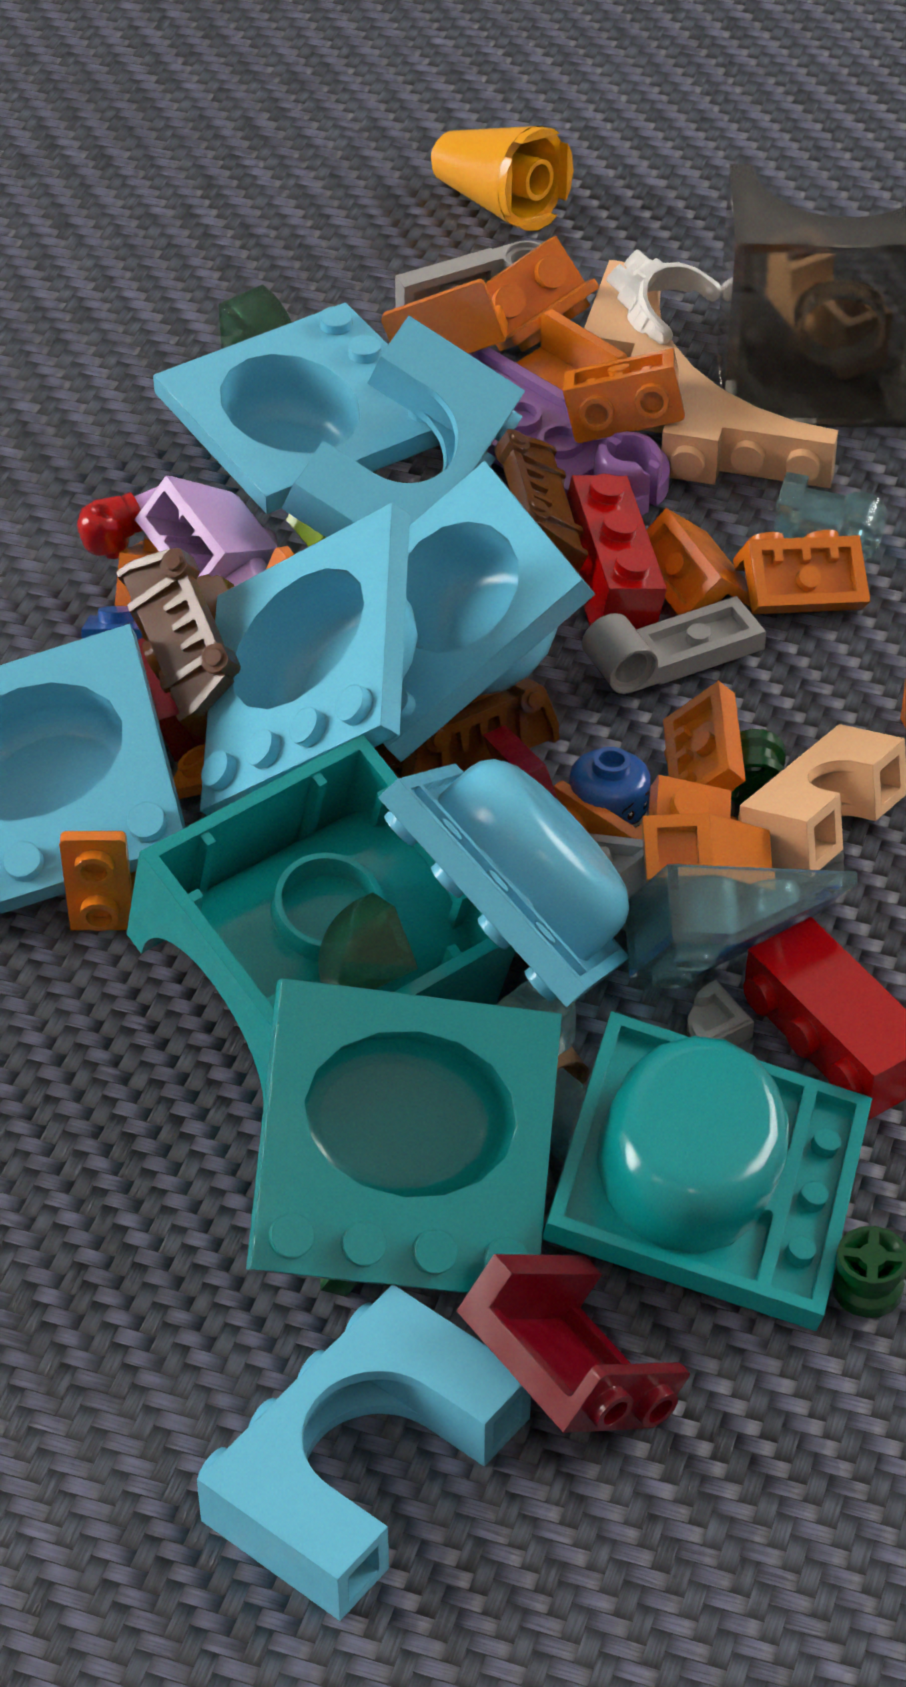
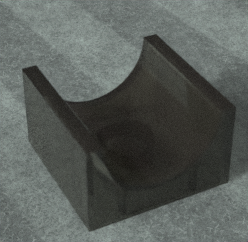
(812, 310)

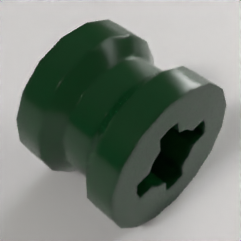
(762, 758)
(884, 1261)

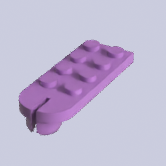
(548, 420)

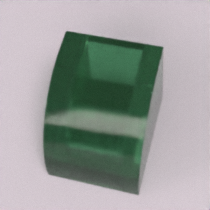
(250, 315)
(365, 946)

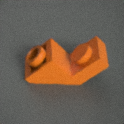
(702, 841)

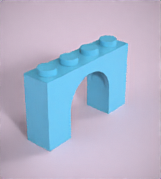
(445, 388)
(387, 1361)

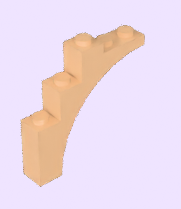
(718, 426)

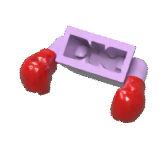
(184, 515)

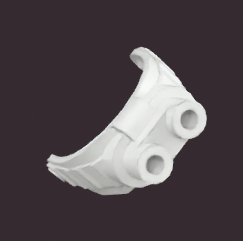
(653, 275)

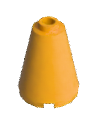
(507, 171)

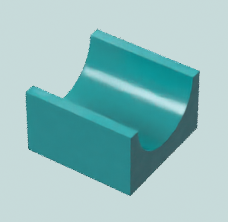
(275, 868)

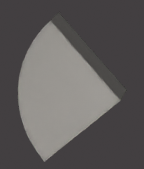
(718, 1016)

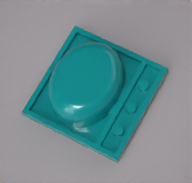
(401, 1136)
(710, 1170)

